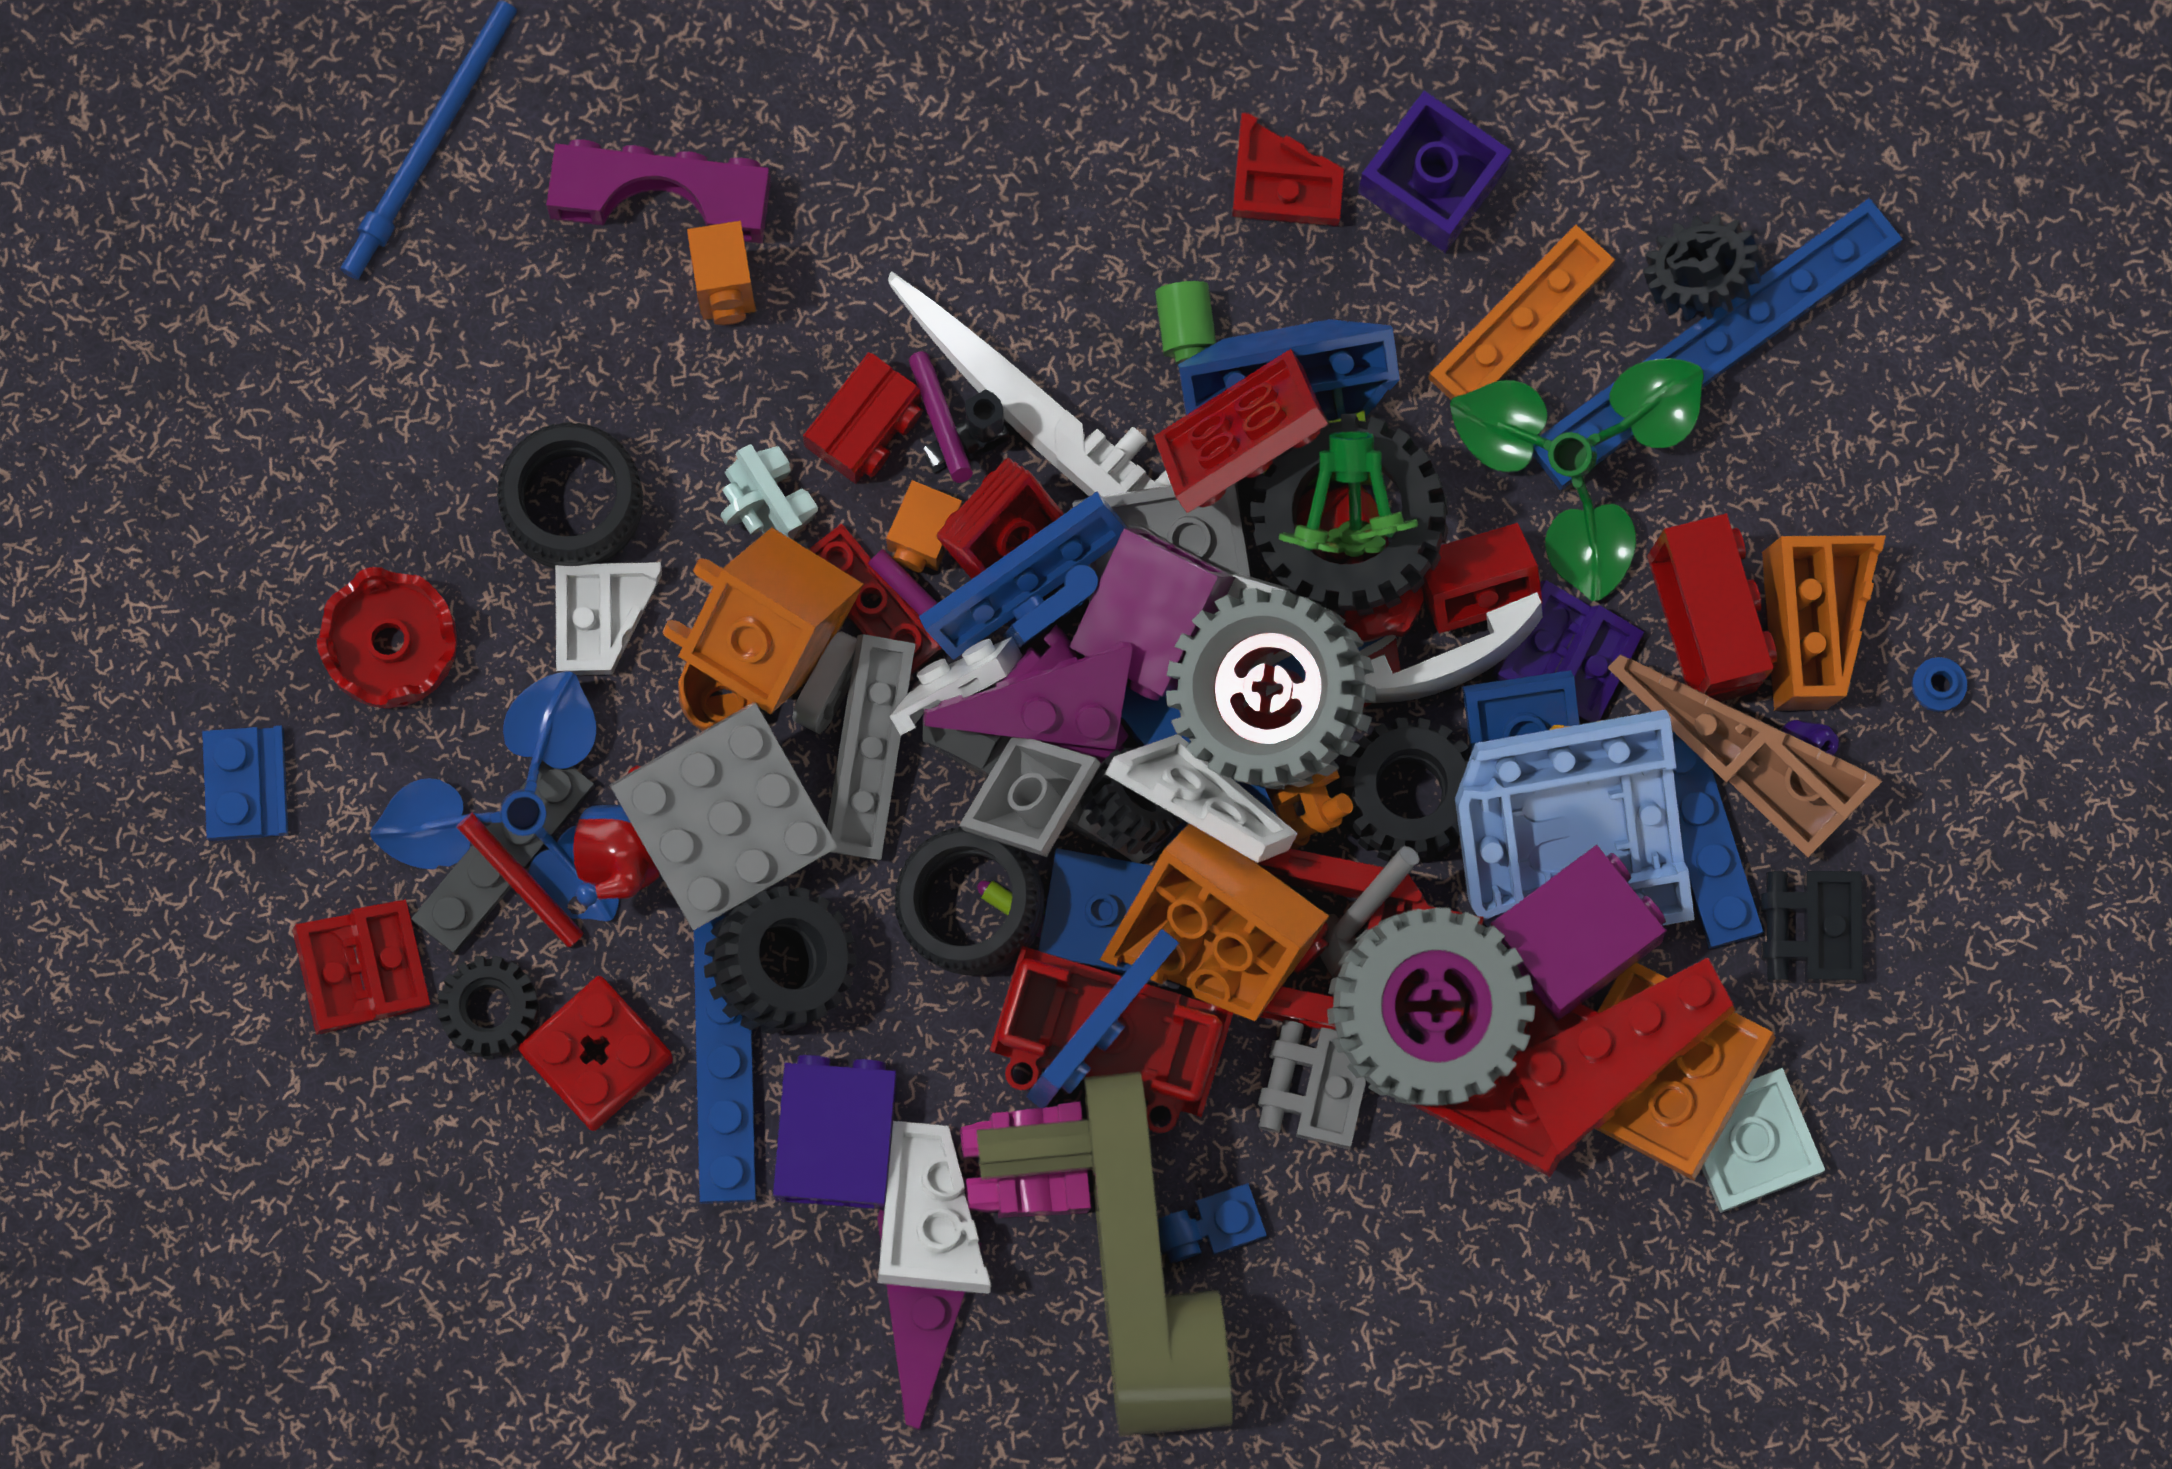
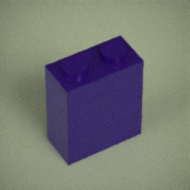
(835, 1133)

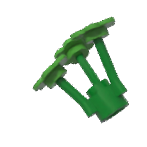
(1351, 458)

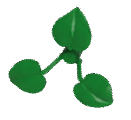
(1503, 425)

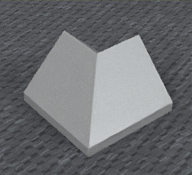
(1030, 794)

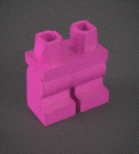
(1030, 1194)

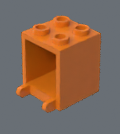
(766, 618)

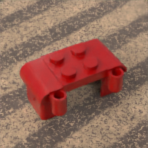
(1164, 1037)

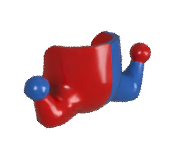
(610, 855)

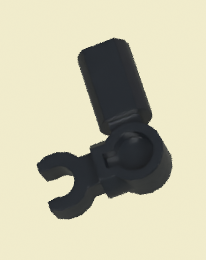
(978, 432)

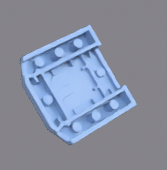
(1555, 794)

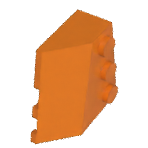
(1232, 922)

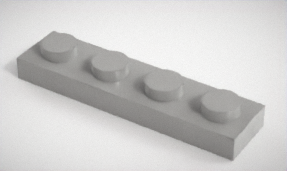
(869, 746)

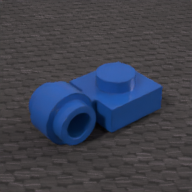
(1226, 1220)

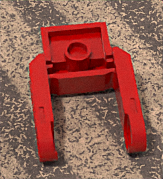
(1350, 880)

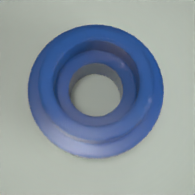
(1933, 699)

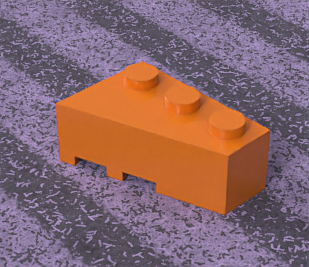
(1816, 613)

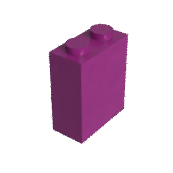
(1149, 600)
(1581, 930)

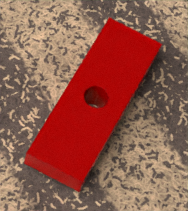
(894, 616)

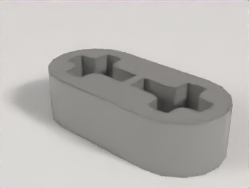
(826, 684)

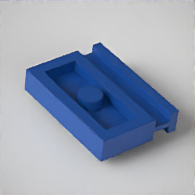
(245, 783)

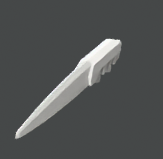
(1048, 427)

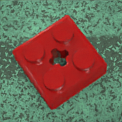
(997, 518)
(595, 1089)

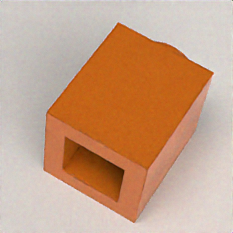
(916, 527)

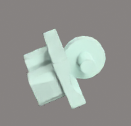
(758, 499)

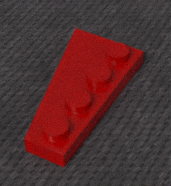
(1603, 1061)

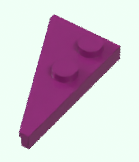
(1066, 704)
(921, 1333)

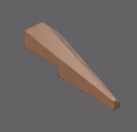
(1782, 776)

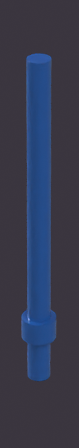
(377, 225)

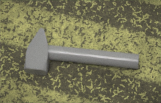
(1342, 931)

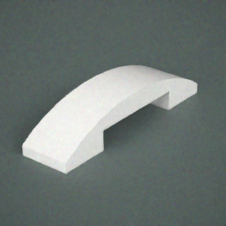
(1507, 630)

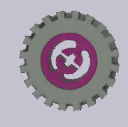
(1433, 1069)

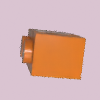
(721, 272)

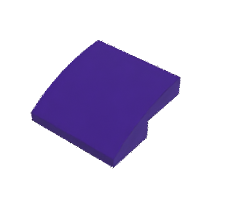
(1596, 644)

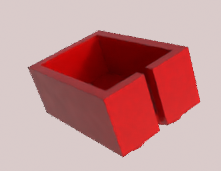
(1712, 608)

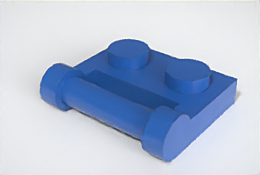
(1038, 615)

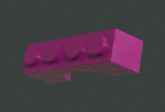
(593, 181)

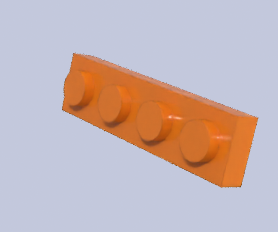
(1524, 315)

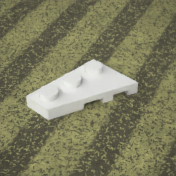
(1209, 801)
(927, 1216)

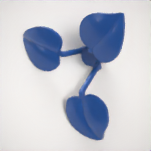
(545, 723)

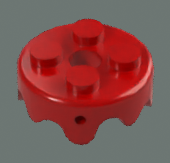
(381, 601)

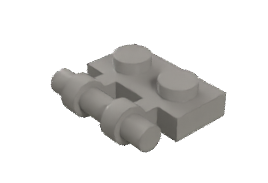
(1332, 1094)

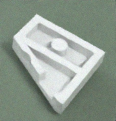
(599, 613)
(978, 669)

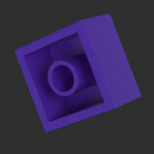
(1434, 171)

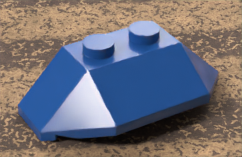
(1343, 360)

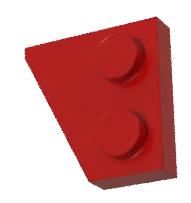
(1283, 180)

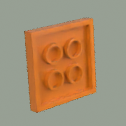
(1694, 1095)

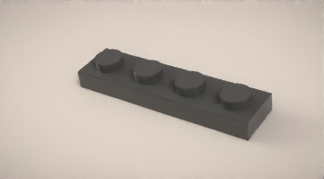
(474, 885)

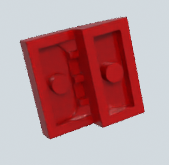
(385, 958)

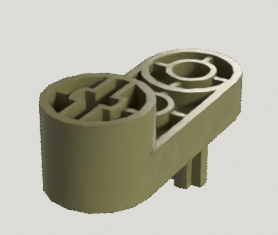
(1162, 1347)

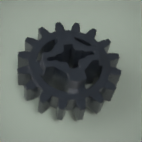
(1703, 267)

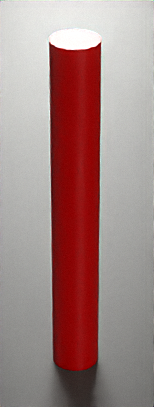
(520, 880)

